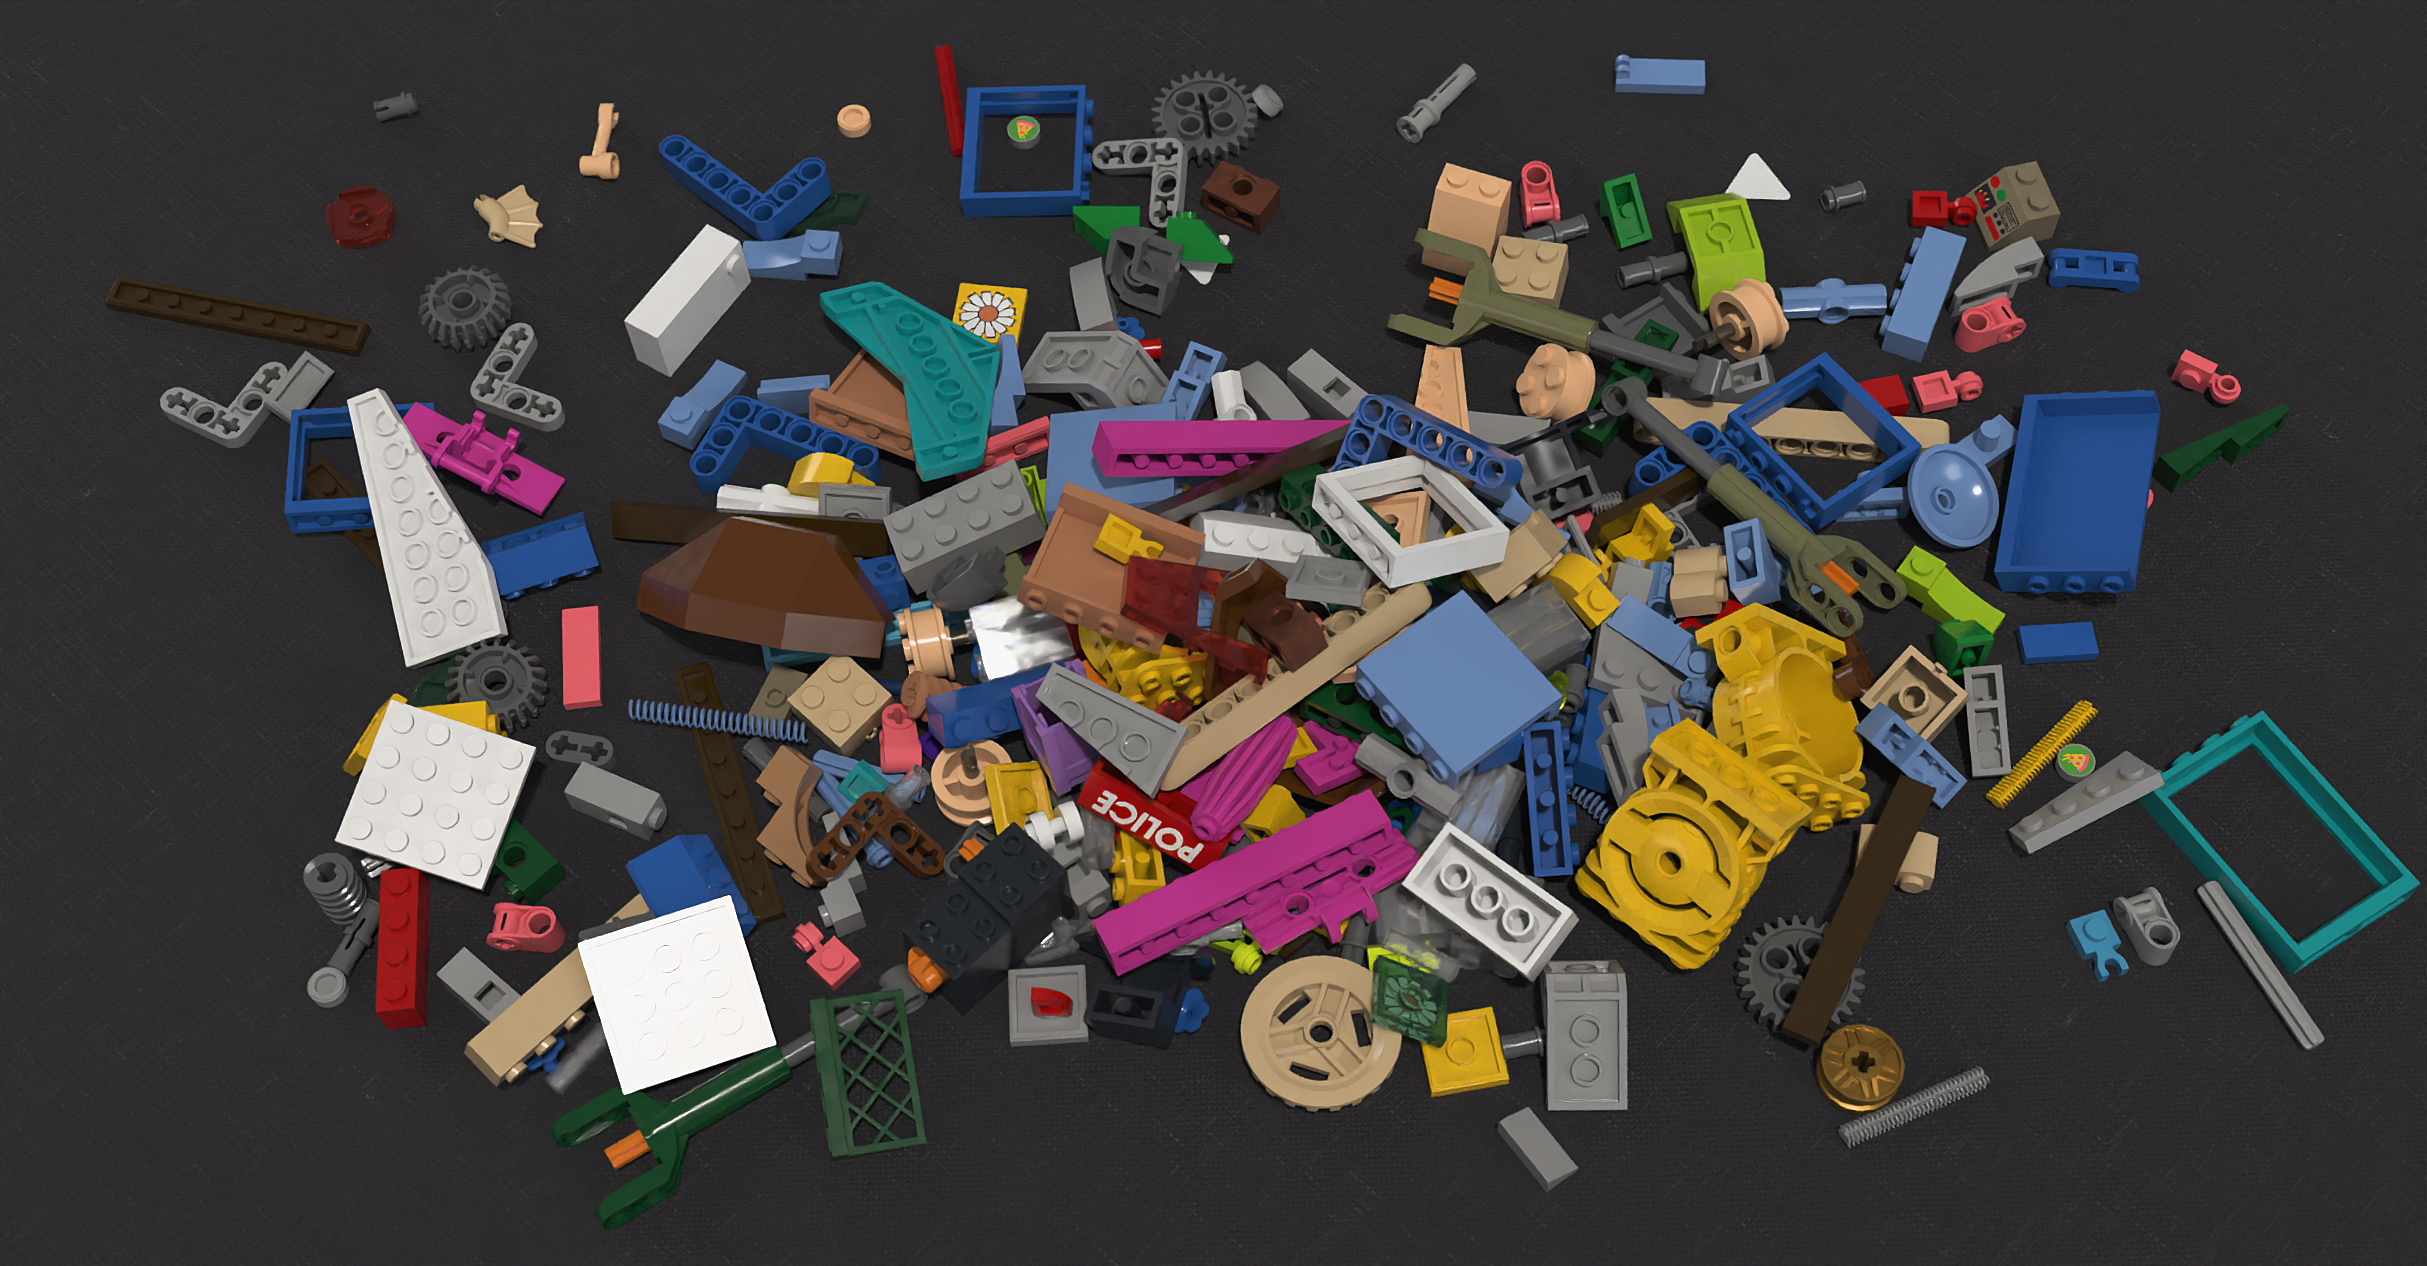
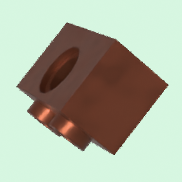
(1241, 197)
(1285, 630)

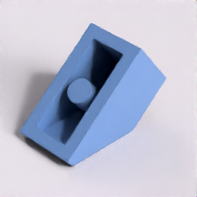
(1751, 563)

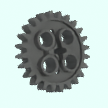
(1228, 112)
(1768, 984)

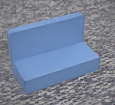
(791, 393)

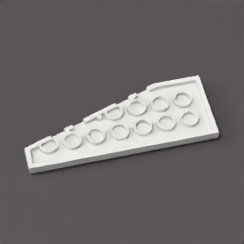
(432, 563)

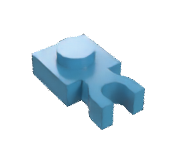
(2097, 939)

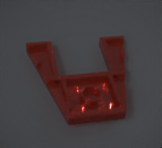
(1166, 599)

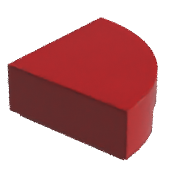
(1050, 1002)

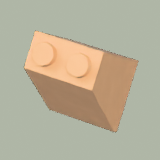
(1468, 209)

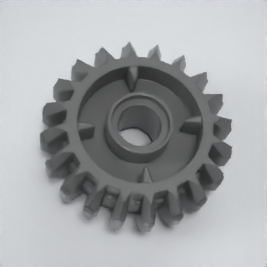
(465, 308)
(500, 664)

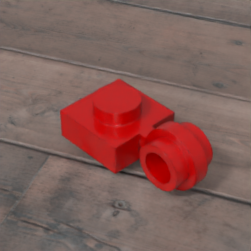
(1932, 209)

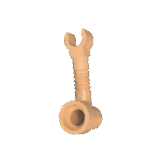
(602, 163)

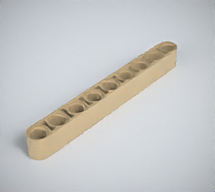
(1796, 430)
(1250, 706)

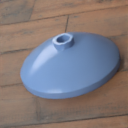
(1953, 496)

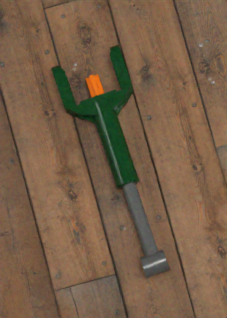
(667, 1125)

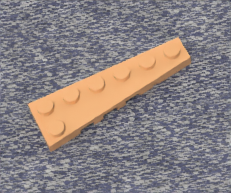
(1444, 394)

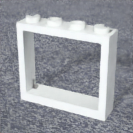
(1337, 504)

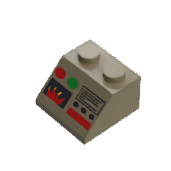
(2014, 207)

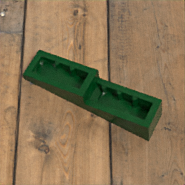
(1601, 434)
(2231, 444)

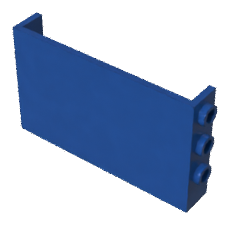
(2078, 492)

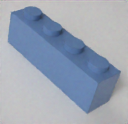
(1923, 293)

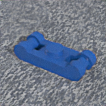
(2094, 269)

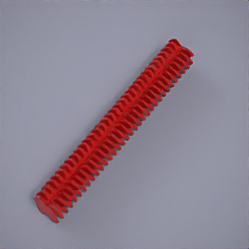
(951, 98)

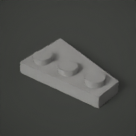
(1624, 664)

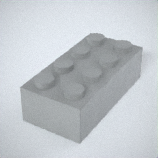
(962, 521)

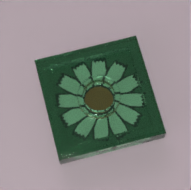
(1409, 1001)

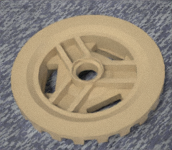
(1335, 992)

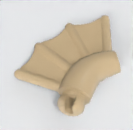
(510, 216)

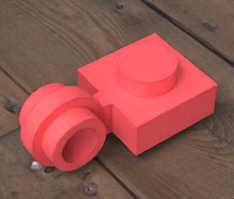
(2198, 374)
(1938, 392)
(830, 962)

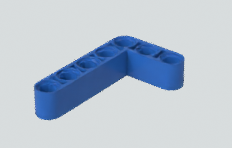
(761, 215)
(1422, 440)
(782, 441)
(1658, 468)

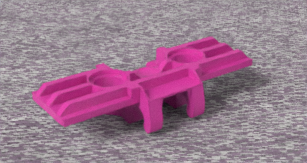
(482, 457)
(1331, 898)

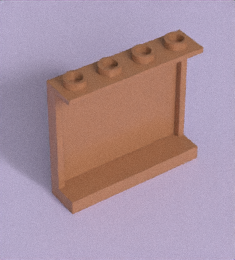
(865, 405)
(1086, 584)

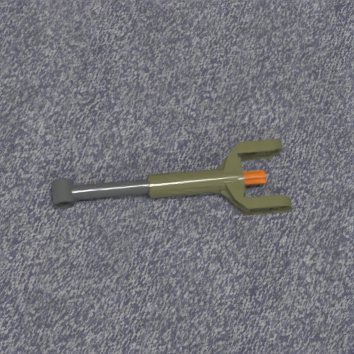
(1484, 303)
(1812, 558)

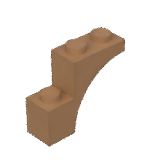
(790, 785)

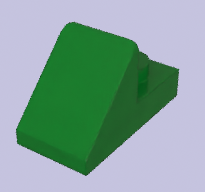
(1625, 209)

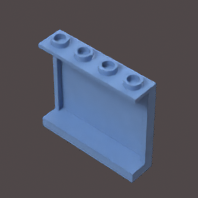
(1073, 460)
(1455, 687)

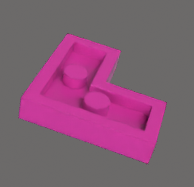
(1331, 764)

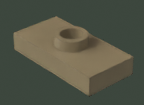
(774, 694)

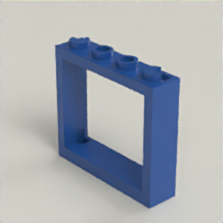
(1024, 100)
(1856, 404)
(324, 514)

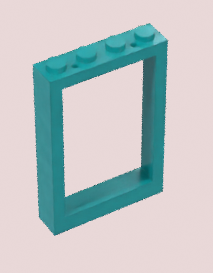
(2321, 799)

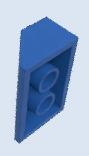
(541, 554)
(685, 875)

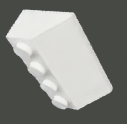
(1241, 537)

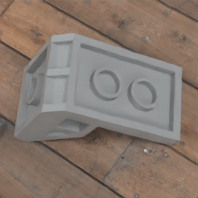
(1096, 368)
(1585, 1034)

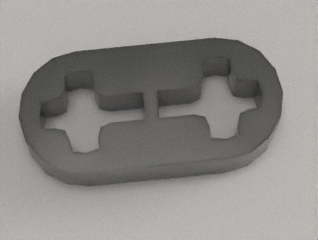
(582, 748)

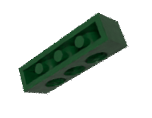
(1297, 499)
(1352, 720)
(535, 875)

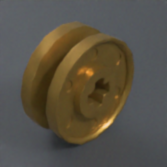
(1839, 1074)

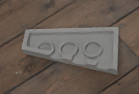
(1122, 731)
(2090, 799)

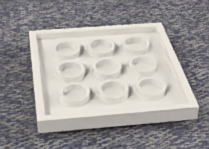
(436, 795)
(677, 994)

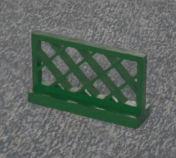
(832, 1081)

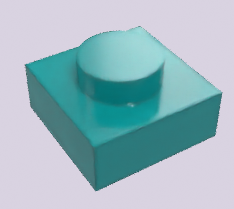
(862, 780)

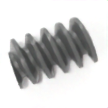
(336, 887)

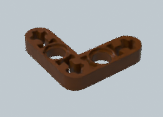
(1854, 673)
(879, 828)

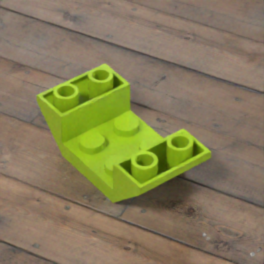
(1719, 242)

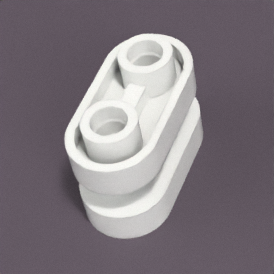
(1066, 823)

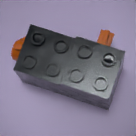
(987, 918)

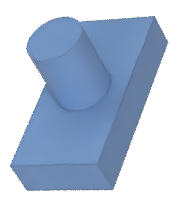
(1991, 441)
(1881, 505)

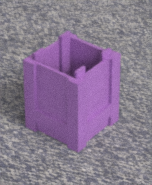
(1050, 740)

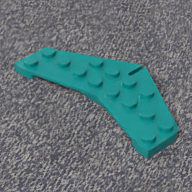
(943, 370)

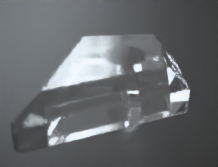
(1059, 942)

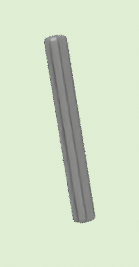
(2260, 965)

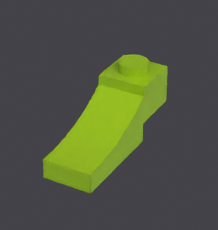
(1943, 593)

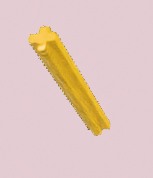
(2041, 754)

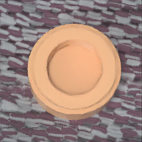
(854, 121)

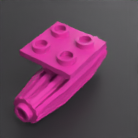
(1239, 780)

